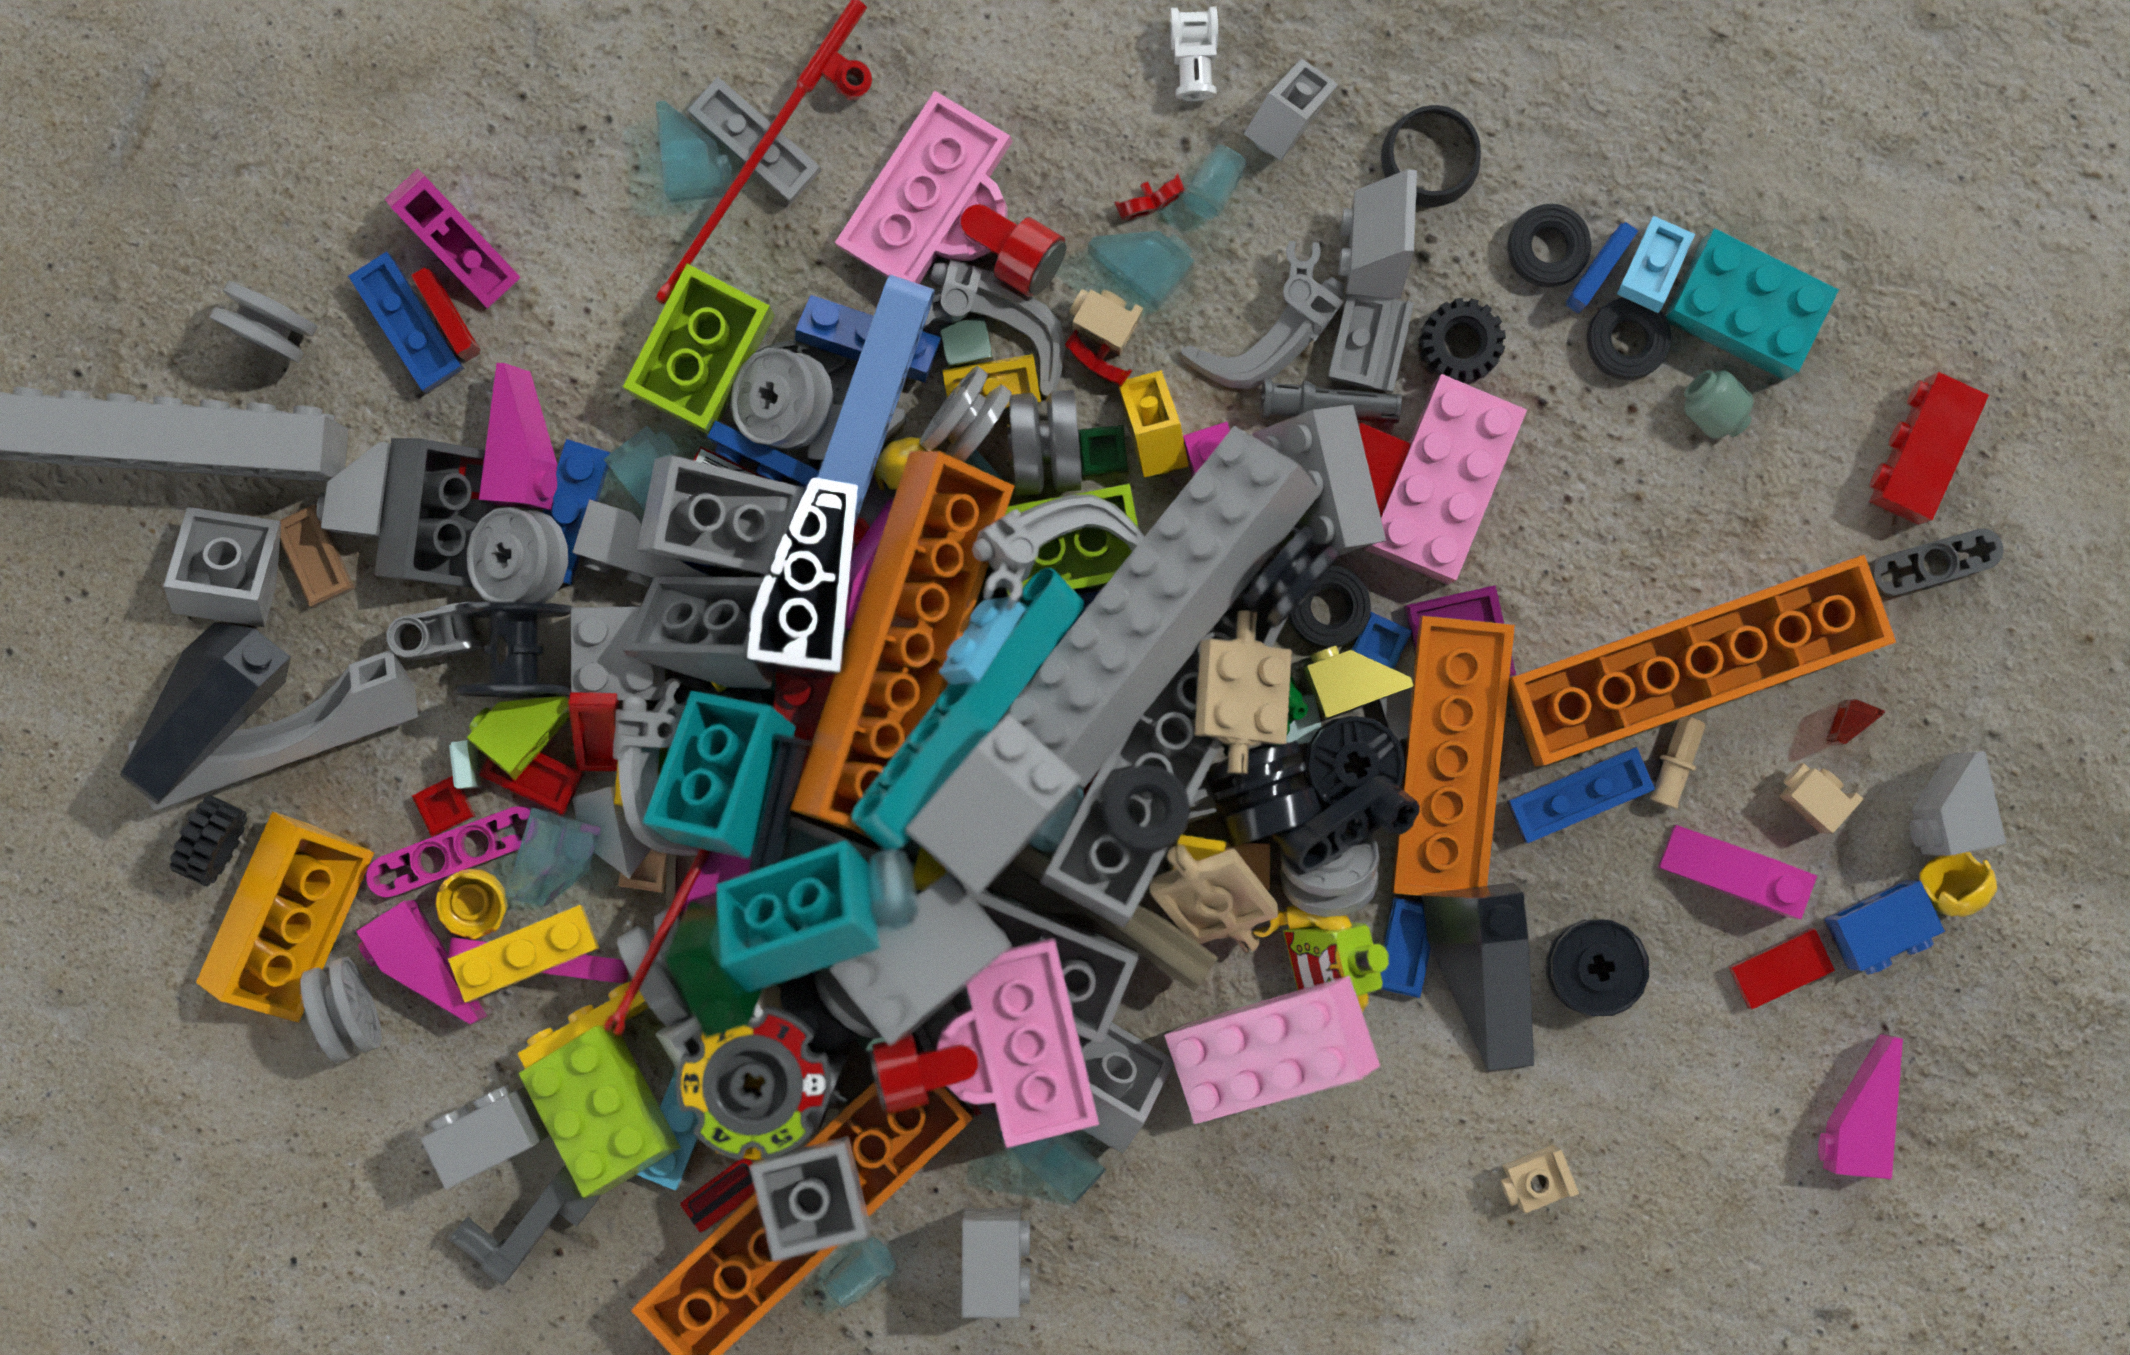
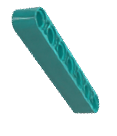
(966, 714)

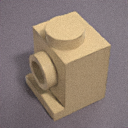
(1105, 318)
(1819, 797)
(1546, 1162)

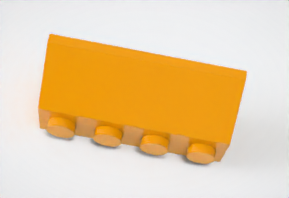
(283, 917)

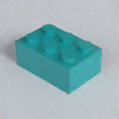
(1750, 304)
(717, 774)
(796, 917)

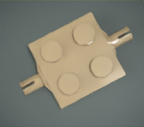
(1243, 692)
(1214, 897)

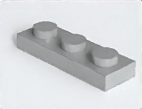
(741, 130)

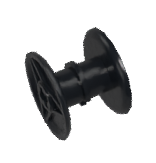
(519, 628)

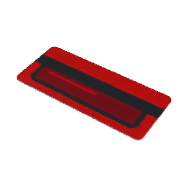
(720, 1195)

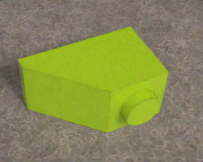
(518, 730)

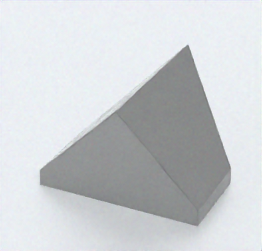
(616, 841)

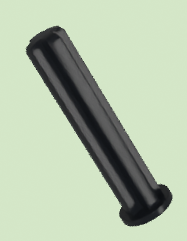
(778, 801)

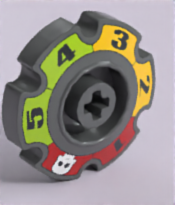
(743, 1117)

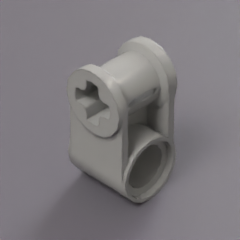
(438, 633)

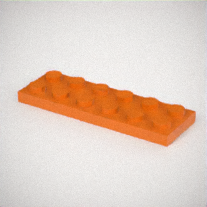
(1453, 754)

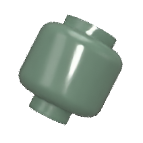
(1718, 404)

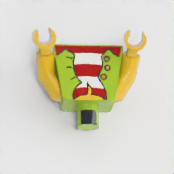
(1329, 950)

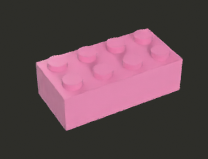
(1447, 478)
(1272, 1050)

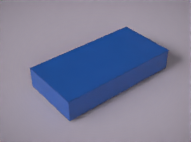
(1600, 267)
(1406, 948)

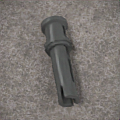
(1298, 399)

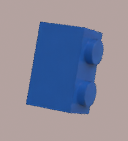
(1885, 926)

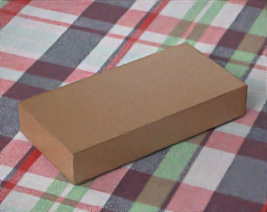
(314, 557)

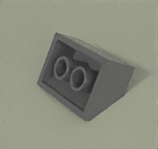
(429, 512)

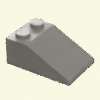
(715, 515)
(993, 805)
(923, 962)

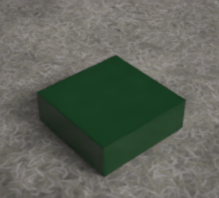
(1102, 450)

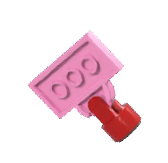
(942, 203)
(1005, 1049)

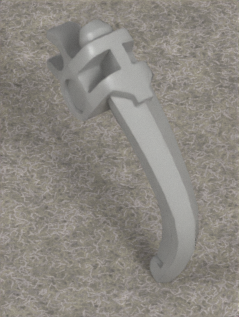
(978, 291)
(1303, 320)
(1015, 538)
(637, 748)

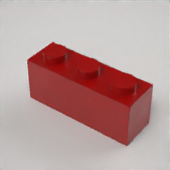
(1927, 447)

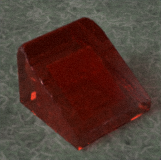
(1850, 720)

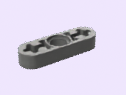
(1962, 542)

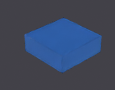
(1382, 640)

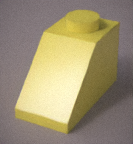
(1350, 680)

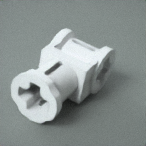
(1194, 44)

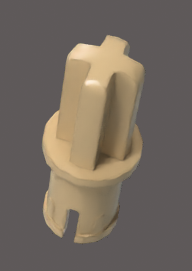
(1678, 761)

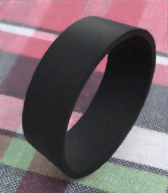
(1424, 197)

